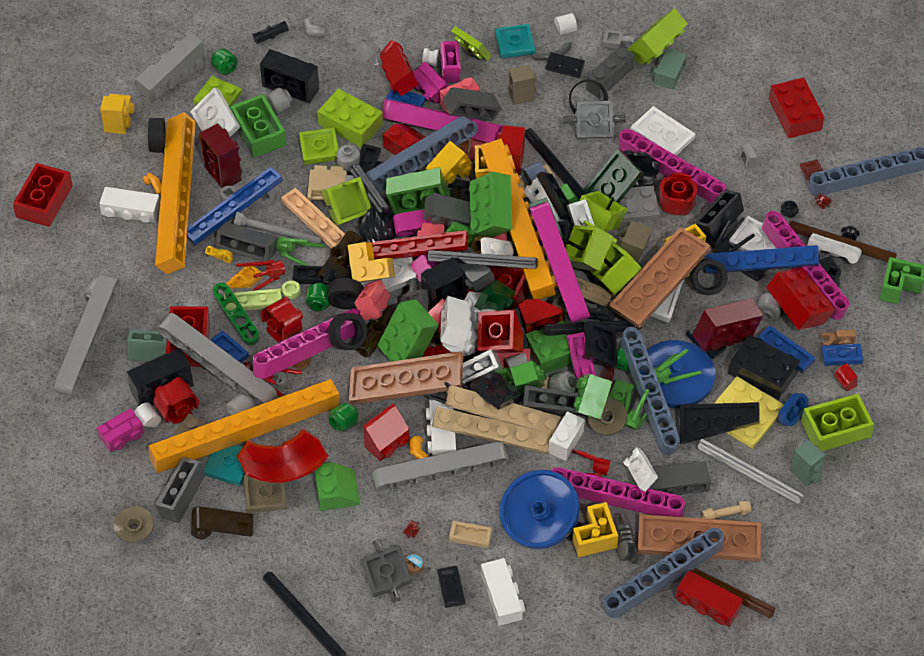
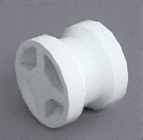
(431, 57)

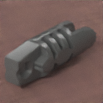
(626, 541)

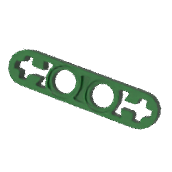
(237, 313)

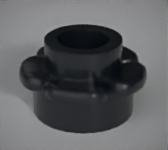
(789, 205)
(850, 232)

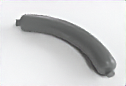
(545, 56)

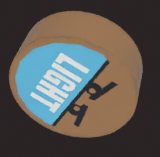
(414, 563)

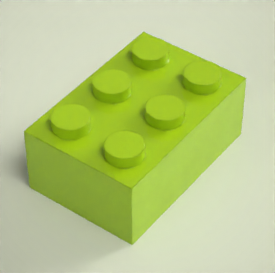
(658, 37)
(350, 117)
(837, 422)

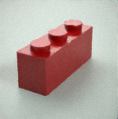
(398, 71)
(709, 599)

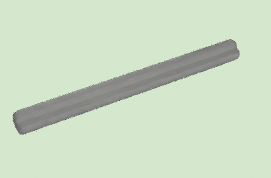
(751, 471)

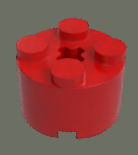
(678, 194)
(282, 319)
(175, 400)

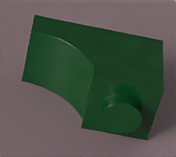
(496, 297)

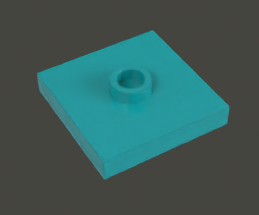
(514, 41)
(225, 466)

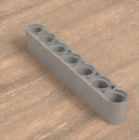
(87, 335)
(215, 359)
(440, 467)

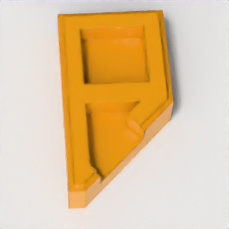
(244, 278)

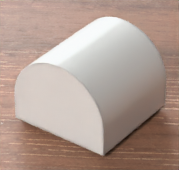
(566, 23)
(147, 415)

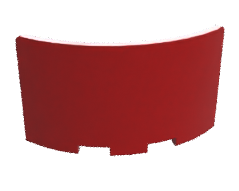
(285, 462)

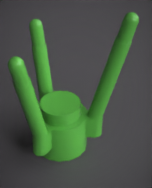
(287, 245)
(663, 371)
(633, 418)

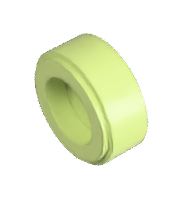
(291, 289)

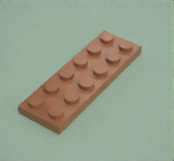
(659, 277)
(405, 378)
(667, 533)

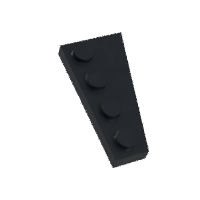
(708, 420)

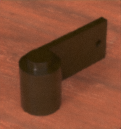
(218, 520)

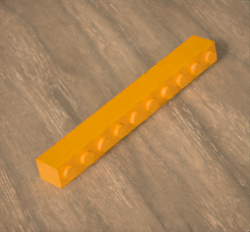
(175, 194)
(522, 233)
(244, 425)

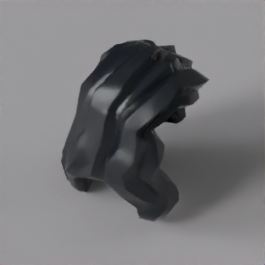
(647, 165)
(377, 226)

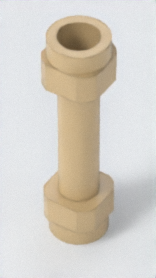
(743, 508)

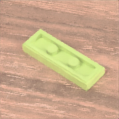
(255, 299)

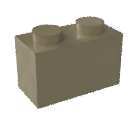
(522, 84)
(635, 239)

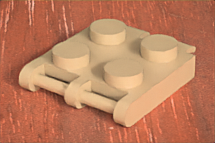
(321, 179)

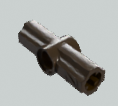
(341, 250)
(373, 336)

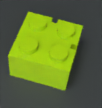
(346, 200)
(601, 217)
(595, 246)
(622, 269)

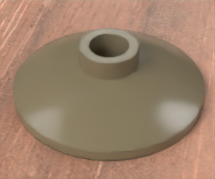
(612, 409)
(132, 517)

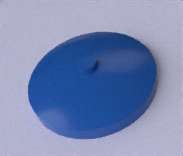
(687, 390)
(539, 509)

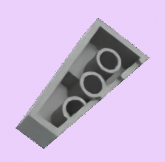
(172, 67)

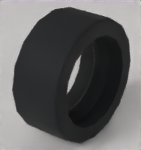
(156, 134)
(722, 277)
(344, 285)
(360, 331)

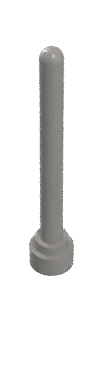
(242, 220)

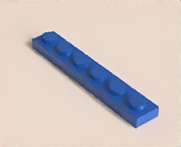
(235, 203)
(765, 259)

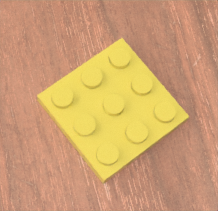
(743, 392)

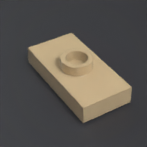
(470, 534)

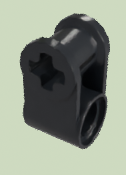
(830, 267)

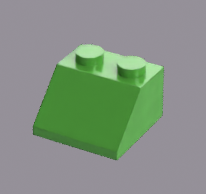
(336, 486)

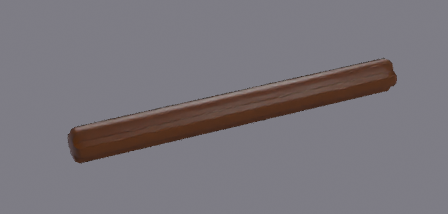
(866, 249)
(748, 600)

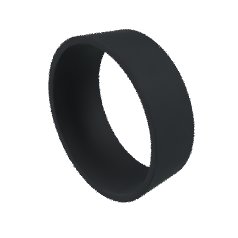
(605, 95)

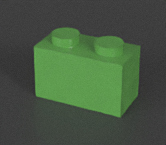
(528, 374)

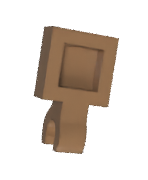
(841, 337)

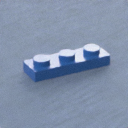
(781, 342)

